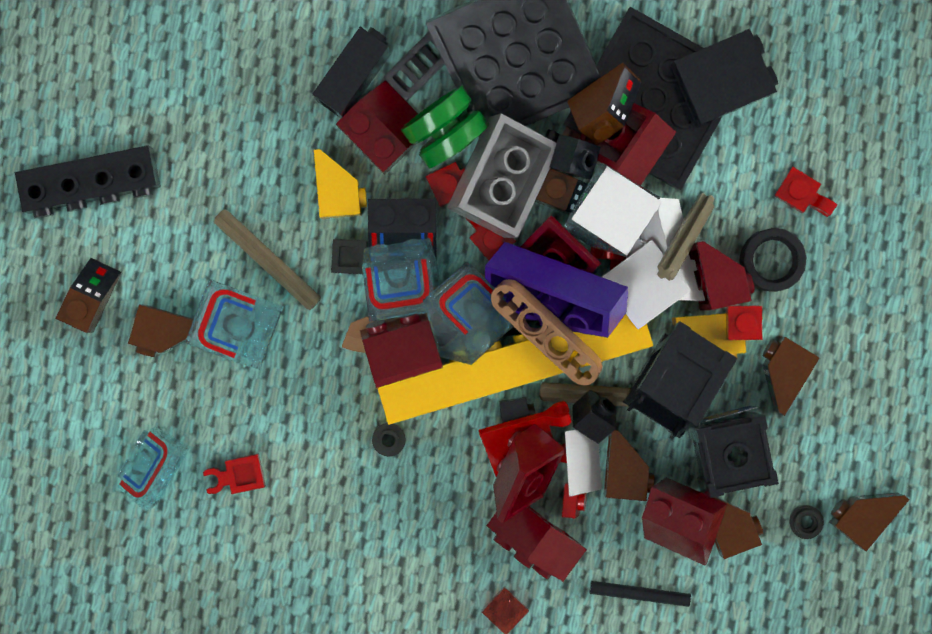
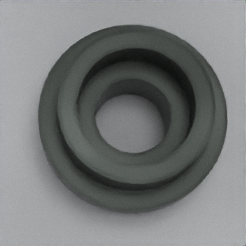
(396, 431)
(815, 527)

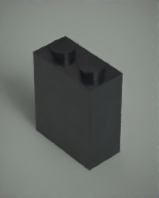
(352, 71)
(724, 77)

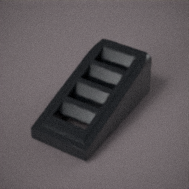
(392, 78)

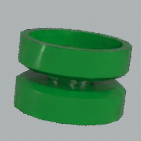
(448, 131)

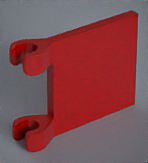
(497, 436)

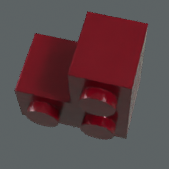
(538, 543)

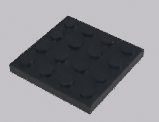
(648, 52)
(515, 56)

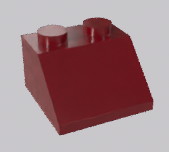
(376, 125)
(636, 145)
(558, 244)
(720, 278)
(400, 349)
(525, 471)
(682, 519)

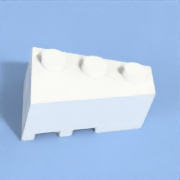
(662, 231)

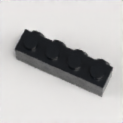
(88, 180)

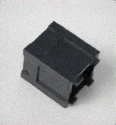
(680, 380)
(716, 441)

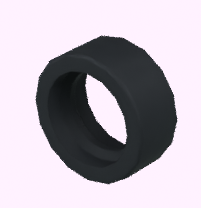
(797, 252)

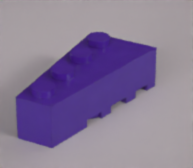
(574, 296)

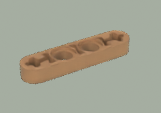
(550, 328)

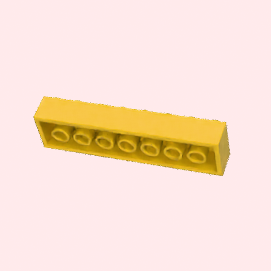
(498, 371)

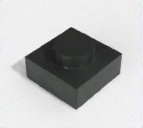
(347, 256)

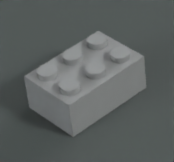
(503, 176)

